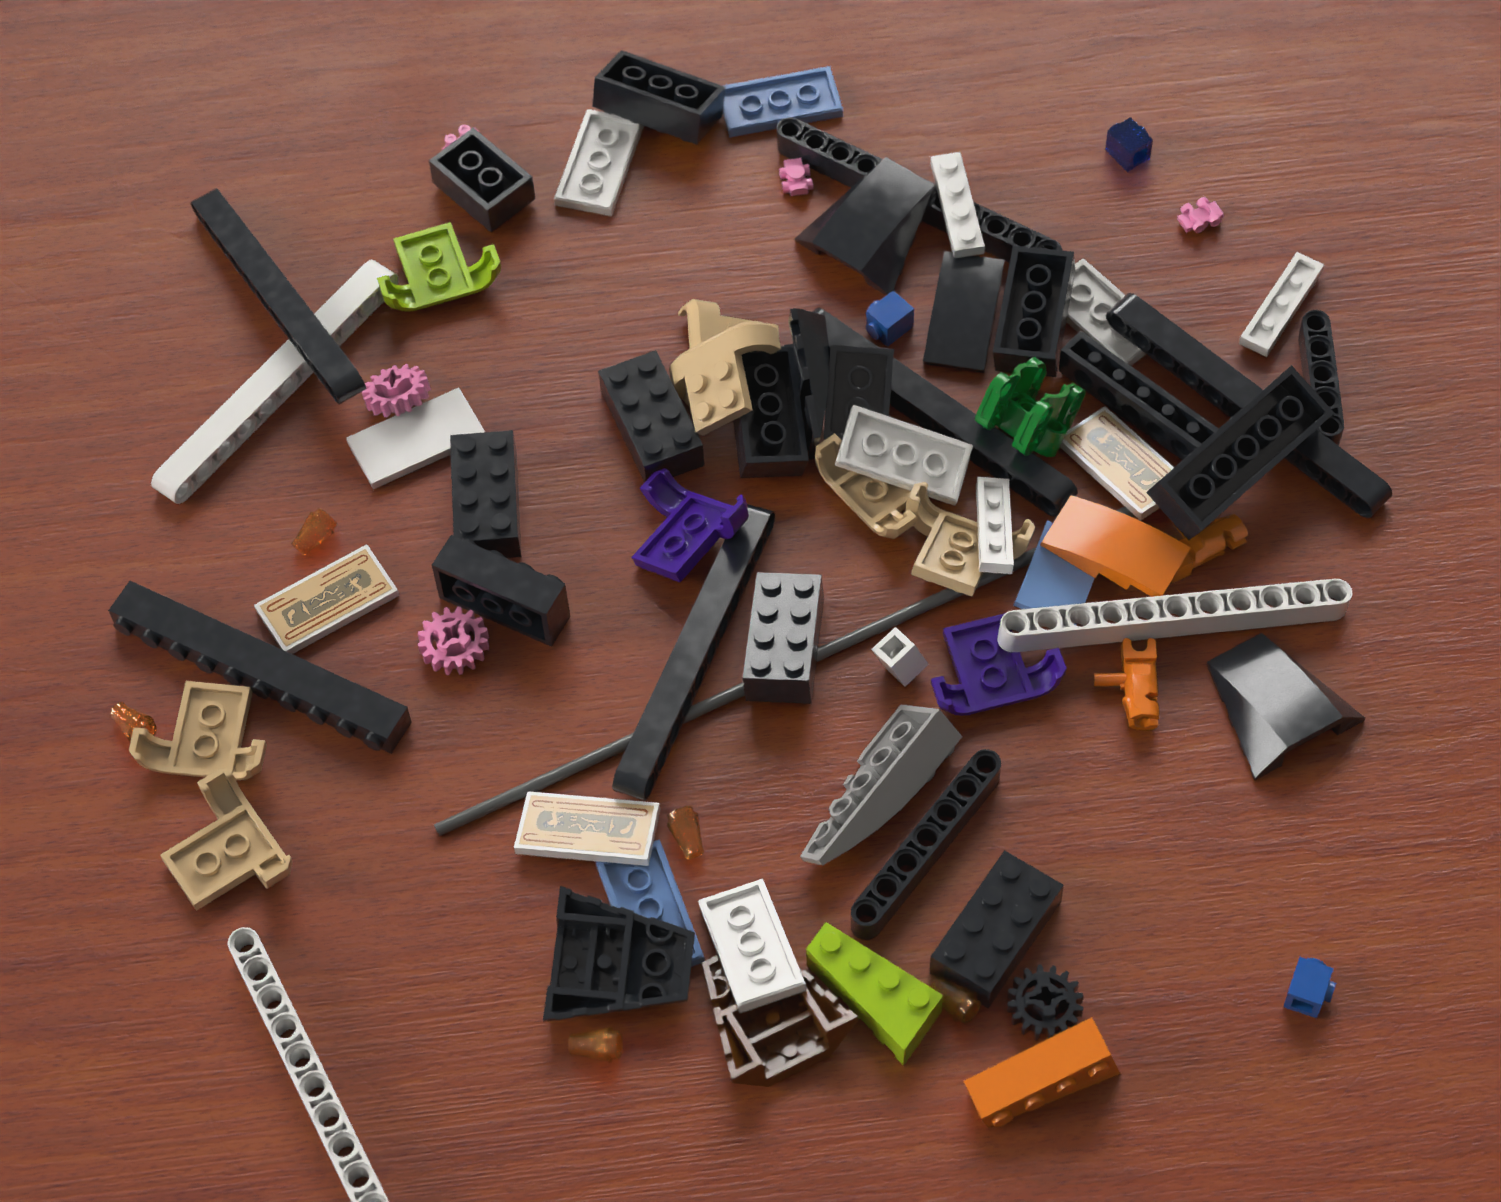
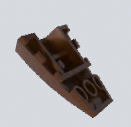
(779, 1036)

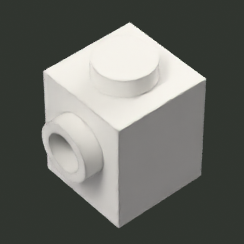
(900, 656)

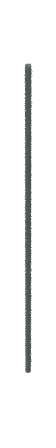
(714, 702)

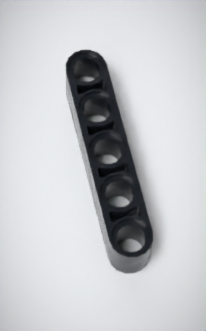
(1318, 364)

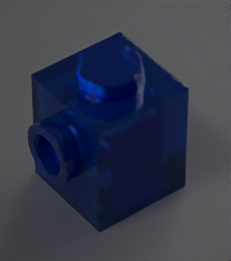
(1129, 144)

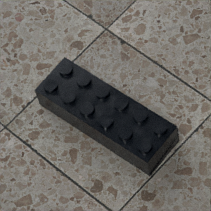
(1240, 453)

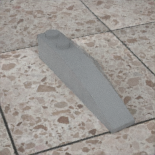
(890, 774)

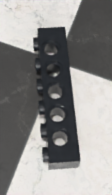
(1133, 396)

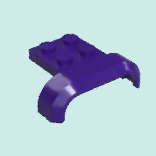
(690, 527)
(990, 674)

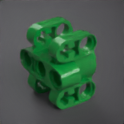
(1032, 424)

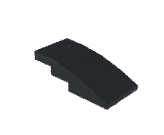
(963, 312)

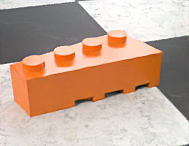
(1042, 1074)

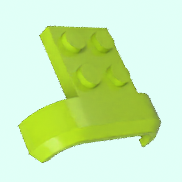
(436, 270)

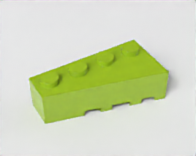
(877, 991)

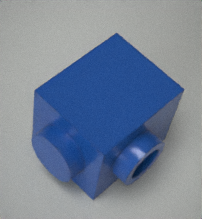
(889, 318)
(1310, 987)

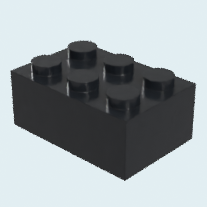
(482, 179)
(856, 378)

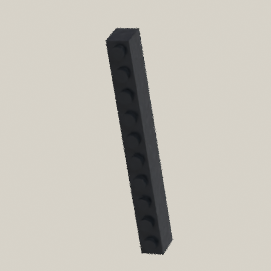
(261, 667)

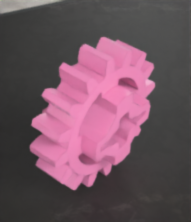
(396, 390)
(453, 640)

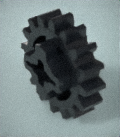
(1031, 1009)

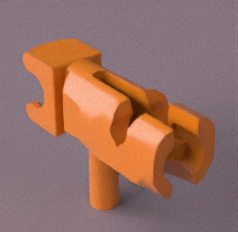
(1211, 543)
(1138, 683)

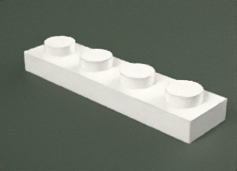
(957, 205)
(1281, 304)
(994, 525)

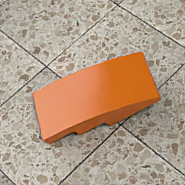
(1115, 546)

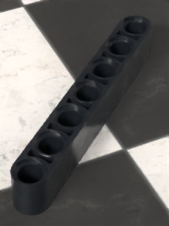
(922, 857)

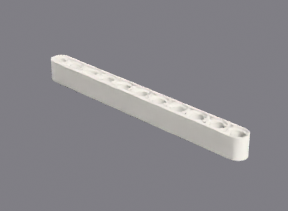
(266, 390)
(1162, 624)
(308, 1076)

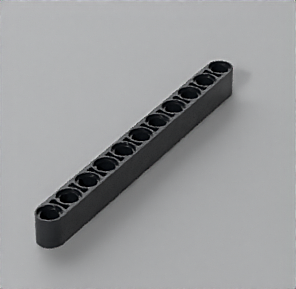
(850, 164)
(278, 297)
(1231, 391)
(942, 414)
(692, 656)

